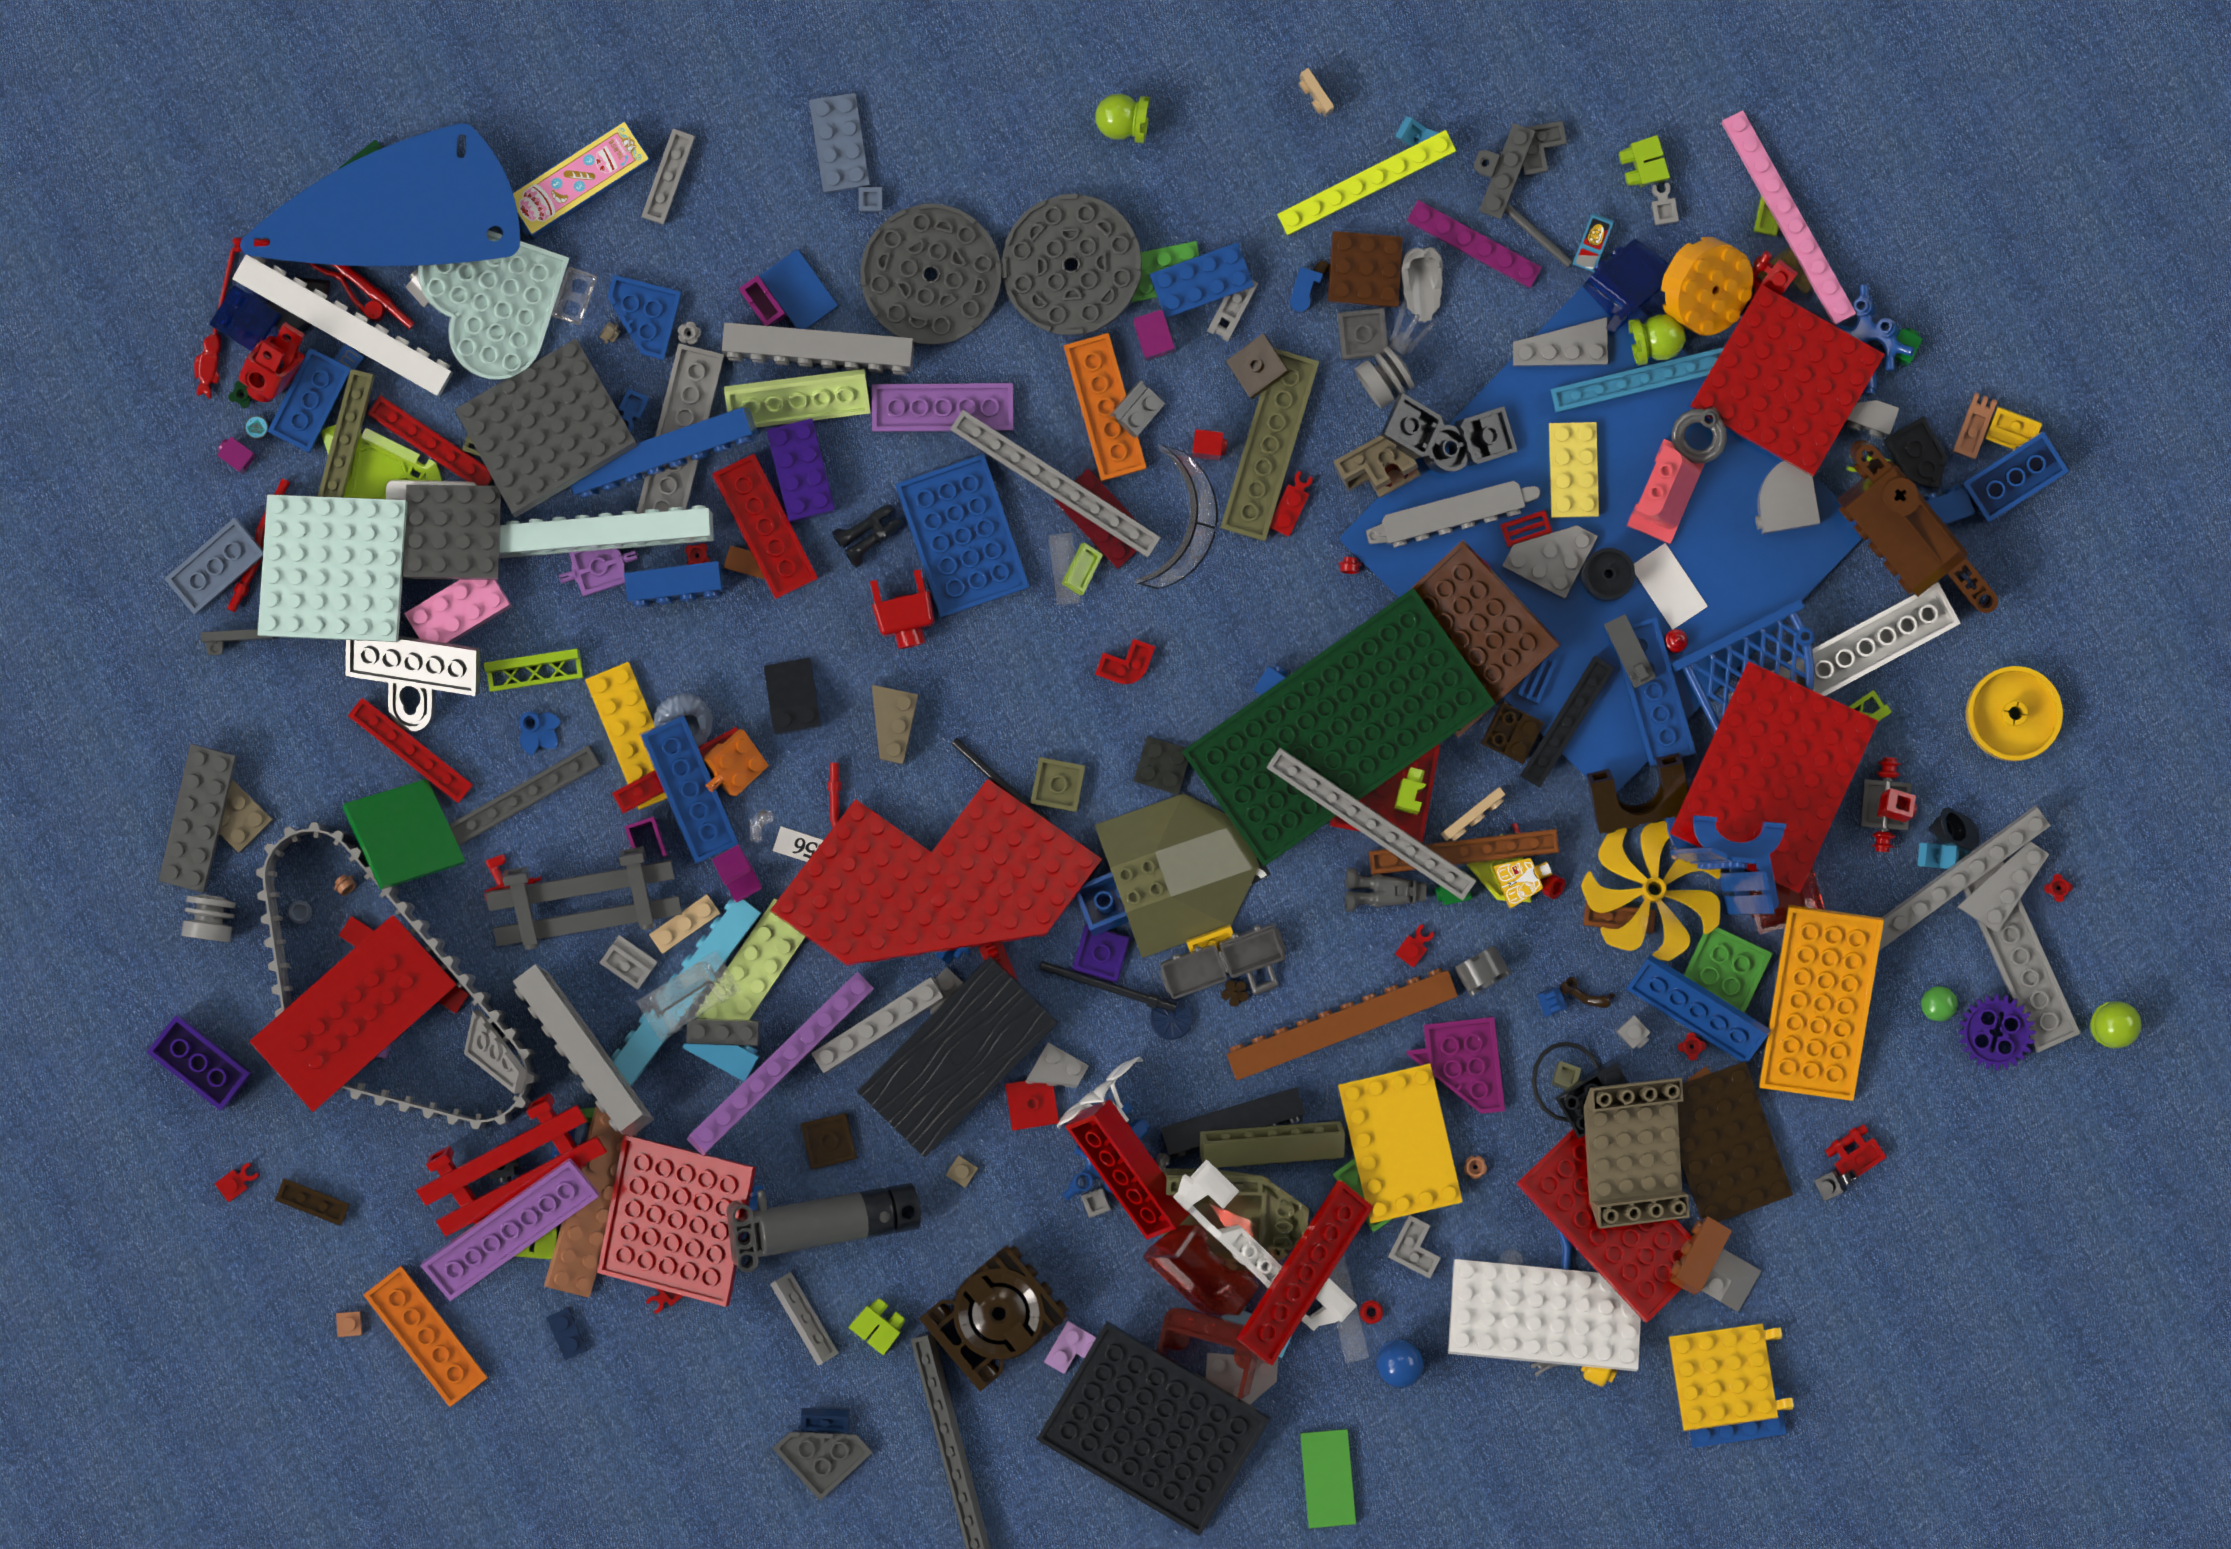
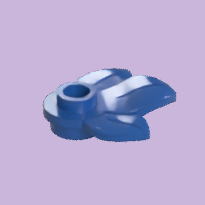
(539, 735)

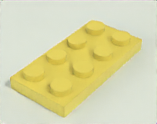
(1573, 470)

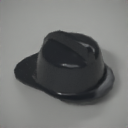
(1955, 829)

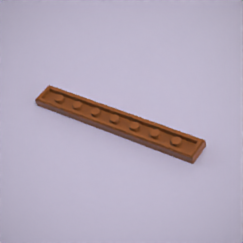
(1474, 850)

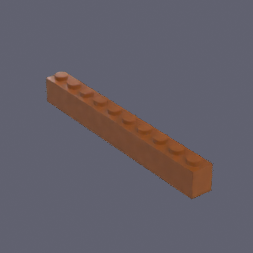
(1342, 1024)

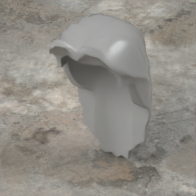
(1422, 281)

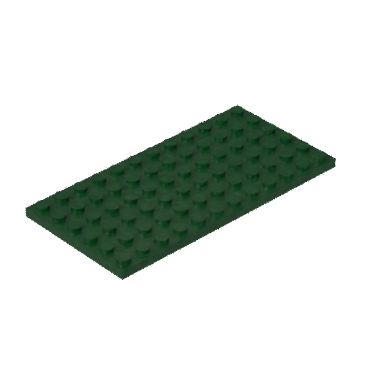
(1346, 714)

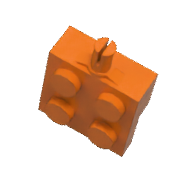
(734, 764)

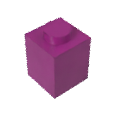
(236, 454)

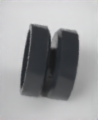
(1595, 581)

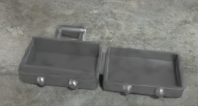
(1238, 956)

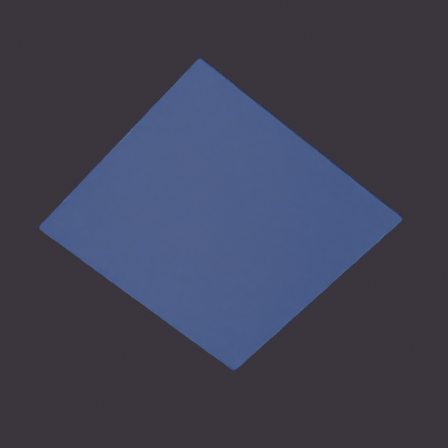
(1716, 542)

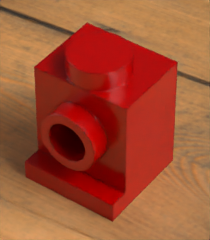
(1904, 802)

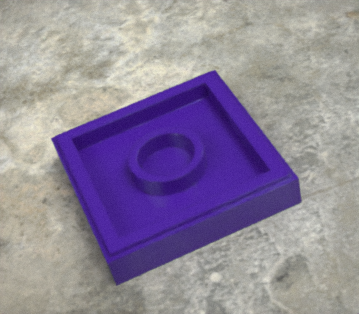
(1101, 954)

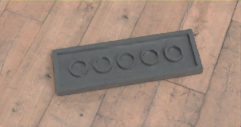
(198, 818)

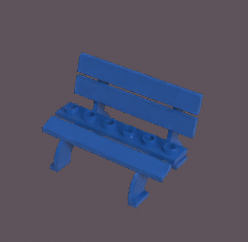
(1726, 854)

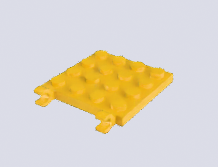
(1725, 1377)

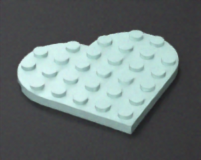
(496, 307)

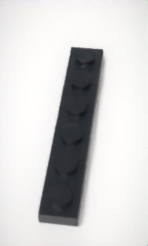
(1567, 721)

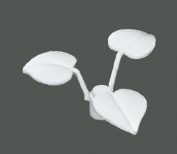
(1099, 1093)

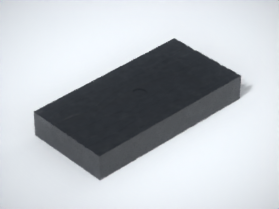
(957, 1056)

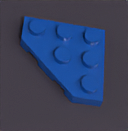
(646, 313)

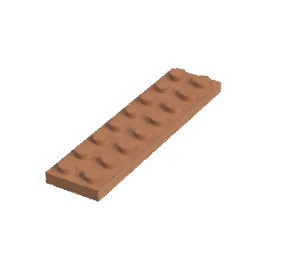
(582, 1234)

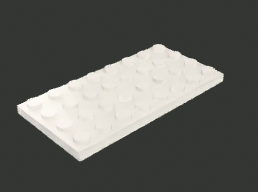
(1541, 1316)

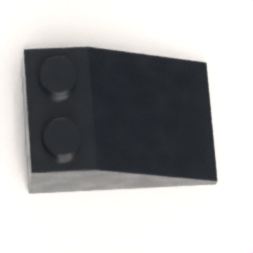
(792, 696)

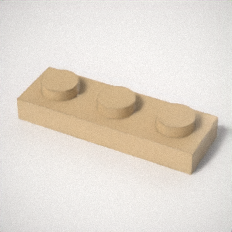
(684, 925)

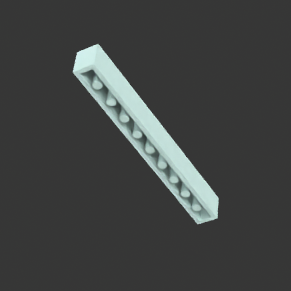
(606, 532)

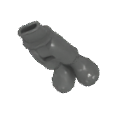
(1387, 890)

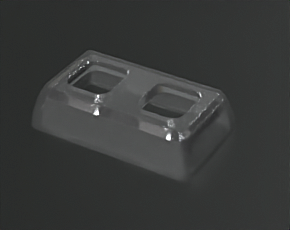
(565, 294)

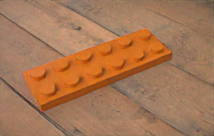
(1099, 393)
(425, 1336)

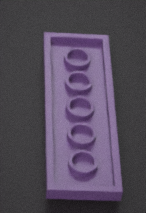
(939, 405)

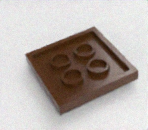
(1365, 269)

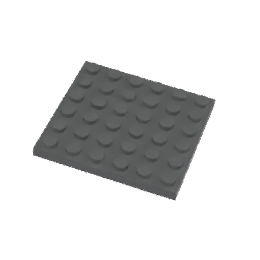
(545, 428)

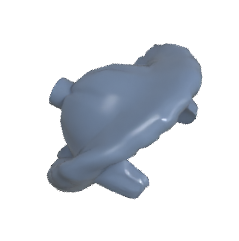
(695, 712)

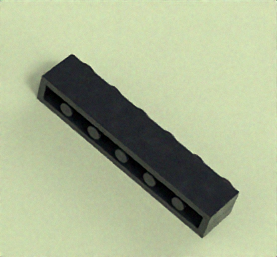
(1251, 1114)

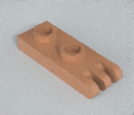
(1974, 427)

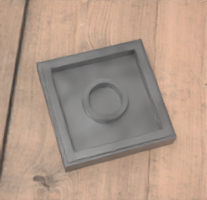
(1362, 333)

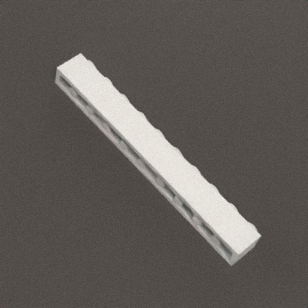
(342, 325)

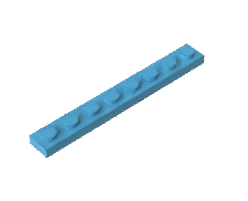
(1634, 381)

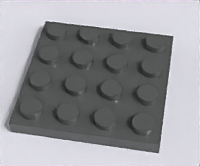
(452, 532)

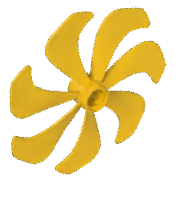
(1632, 934)

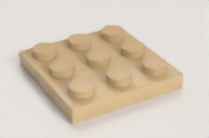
(1473, 815)

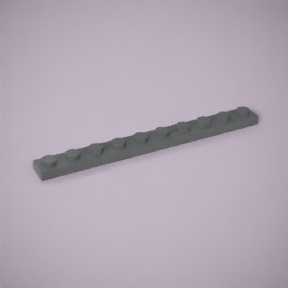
(950, 1442)

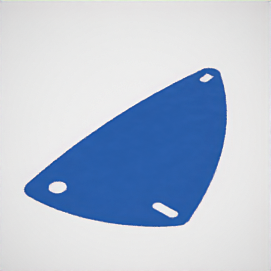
(399, 208)

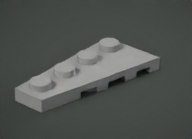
(2003, 889)

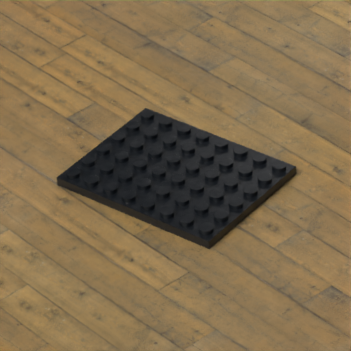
(1153, 1428)

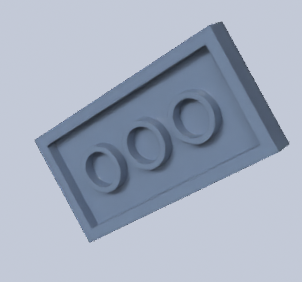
(839, 143)
(215, 566)

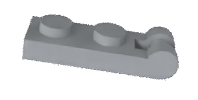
(1231, 311)

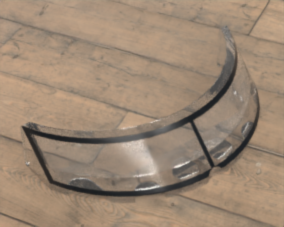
(1200, 527)

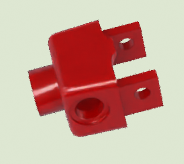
(262, 364)
(904, 615)

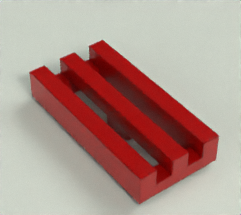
(1506, 534)

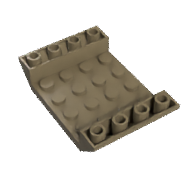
(1634, 1153)

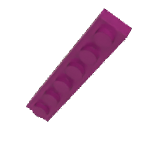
(1473, 244)

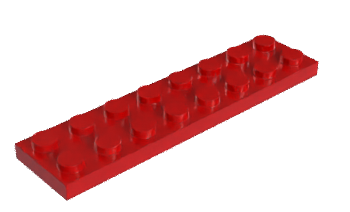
(1304, 1272)

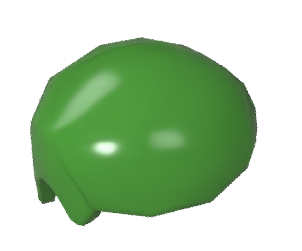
(1939, 1003)

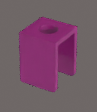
(1153, 335)
(653, 820)
(737, 873)

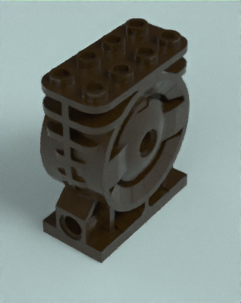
(1000, 1268)

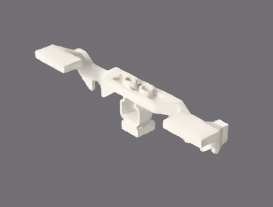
(1246, 1250)

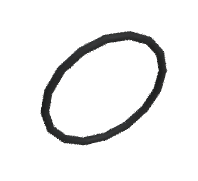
(1535, 1069)

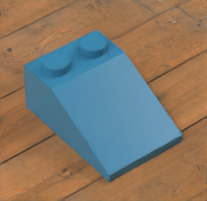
(733, 1059)

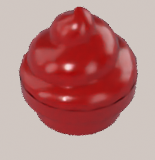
(1675, 640)

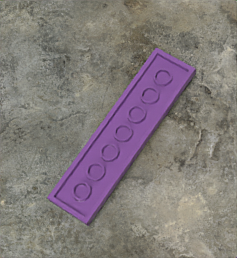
(510, 1229)

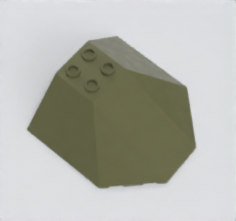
(1177, 870)
(1259, 1208)

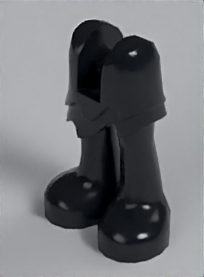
(879, 534)

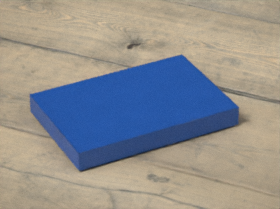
(798, 290)

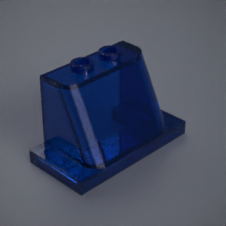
(1626, 281)

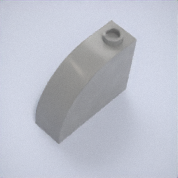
(1786, 500)

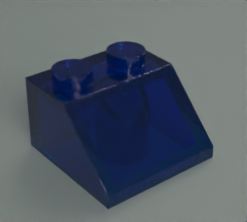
(244, 318)

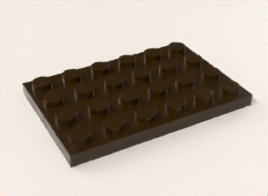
(1728, 1145)

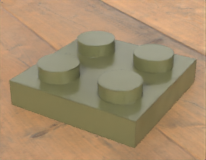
(1057, 784)

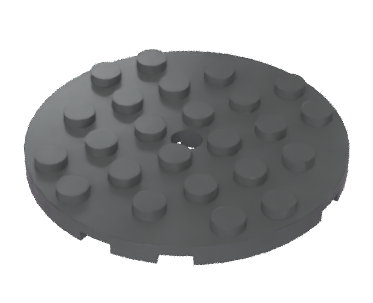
(935, 239)
(1105, 273)

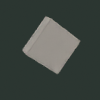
(1095, 1202)

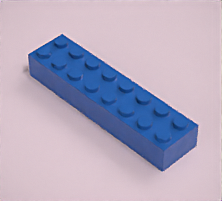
(671, 449)

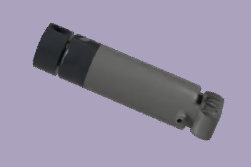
(820, 1222)

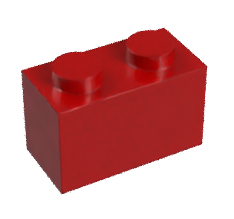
(1209, 445)

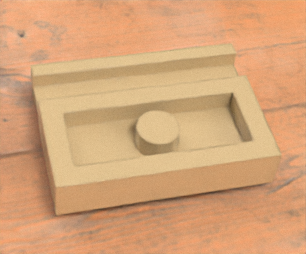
(1310, 85)

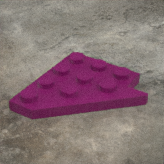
(1465, 1061)

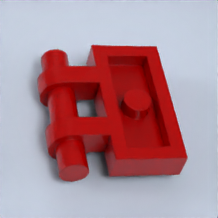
(1778, 275)
(1860, 1159)

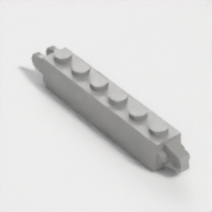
(1451, 513)

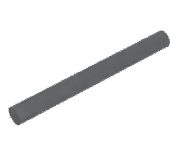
(1538, 236)

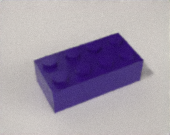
(801, 470)
(200, 1062)

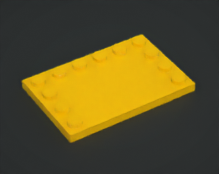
(1400, 1143)

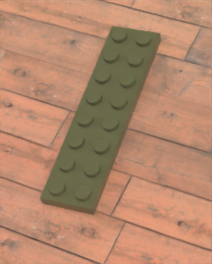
(1269, 449)

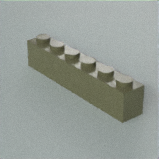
(1273, 1144)

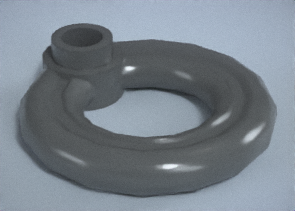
(1699, 416)

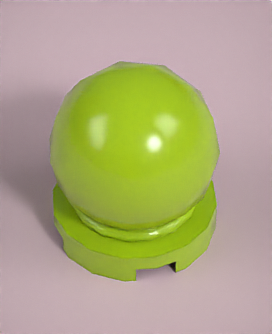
(1121, 117)
(1657, 338)
(2115, 1024)

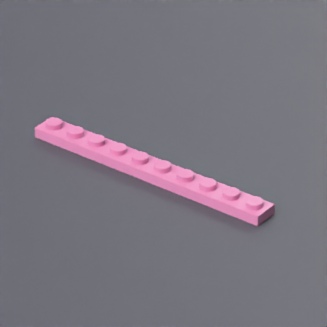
(1788, 218)

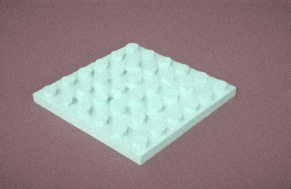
(332, 568)

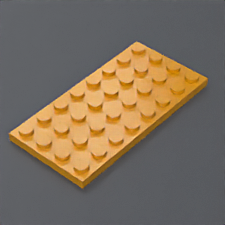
(1821, 1002)

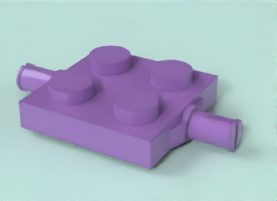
(598, 569)

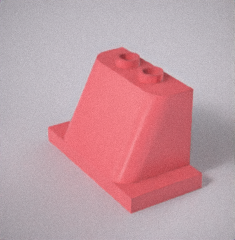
(1665, 494)

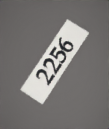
(796, 844)

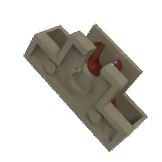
(1378, 463)

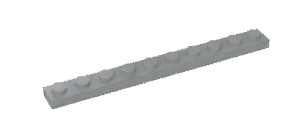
(1055, 483)
(1371, 823)
(1962, 874)

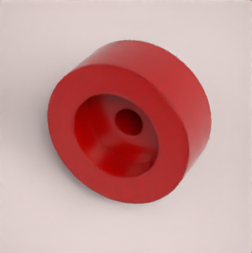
(1553, 886)

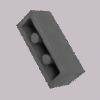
(723, 1031)

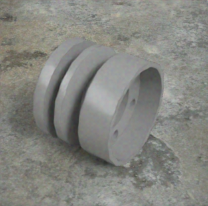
(1383, 378)
(208, 918)

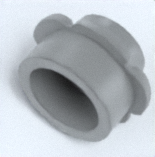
(690, 339)

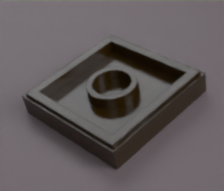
(828, 1141)

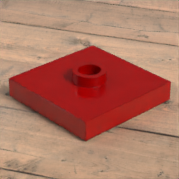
(1031, 1105)

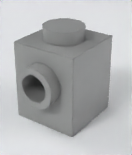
(1633, 1032)

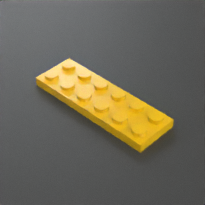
(624, 719)

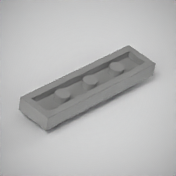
(668, 177)
(804, 1318)

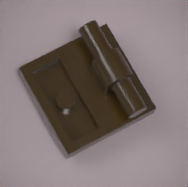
(1512, 732)

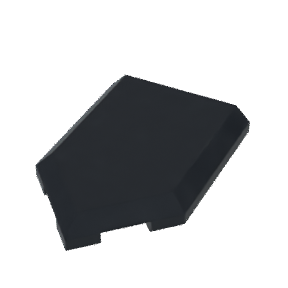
(292, 319)
(1918, 453)

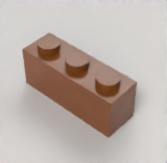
(1699, 1255)

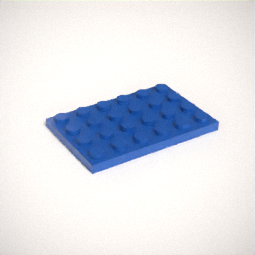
(962, 536)

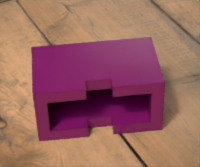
(762, 302)

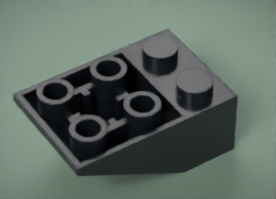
(1574, 1098)

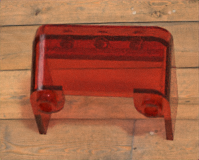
(1183, 1323)

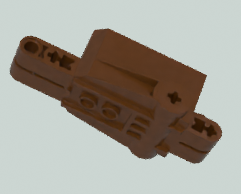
(1907, 530)

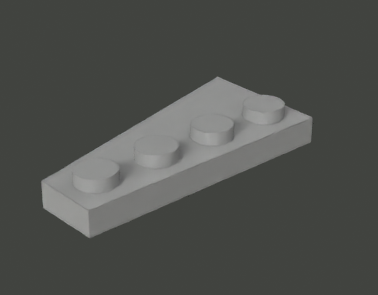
(1565, 347)
(492, 1054)

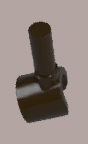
(1322, 267)

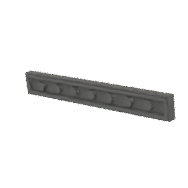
(524, 795)

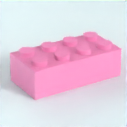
(458, 610)

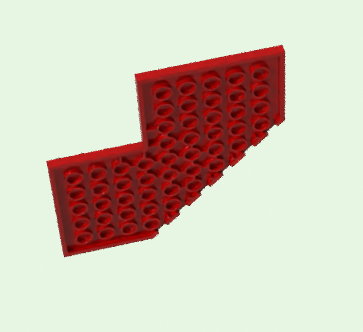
(987, 881)

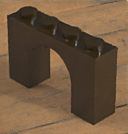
(1613, 814)

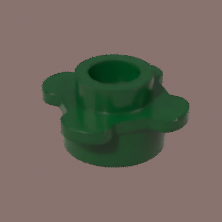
(235, 395)

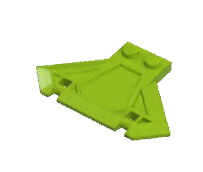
(378, 462)

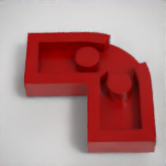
(1127, 670)

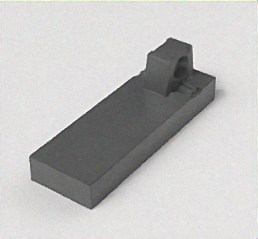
(215, 640)
(1629, 651)

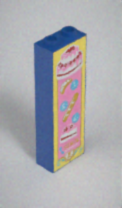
(579, 179)

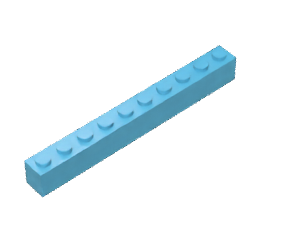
(724, 938)

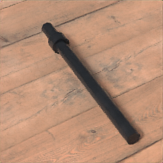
(991, 774)
(1151, 1000)

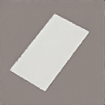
(1669, 586)

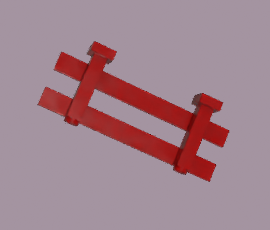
(456, 1179)

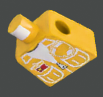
(1520, 879)

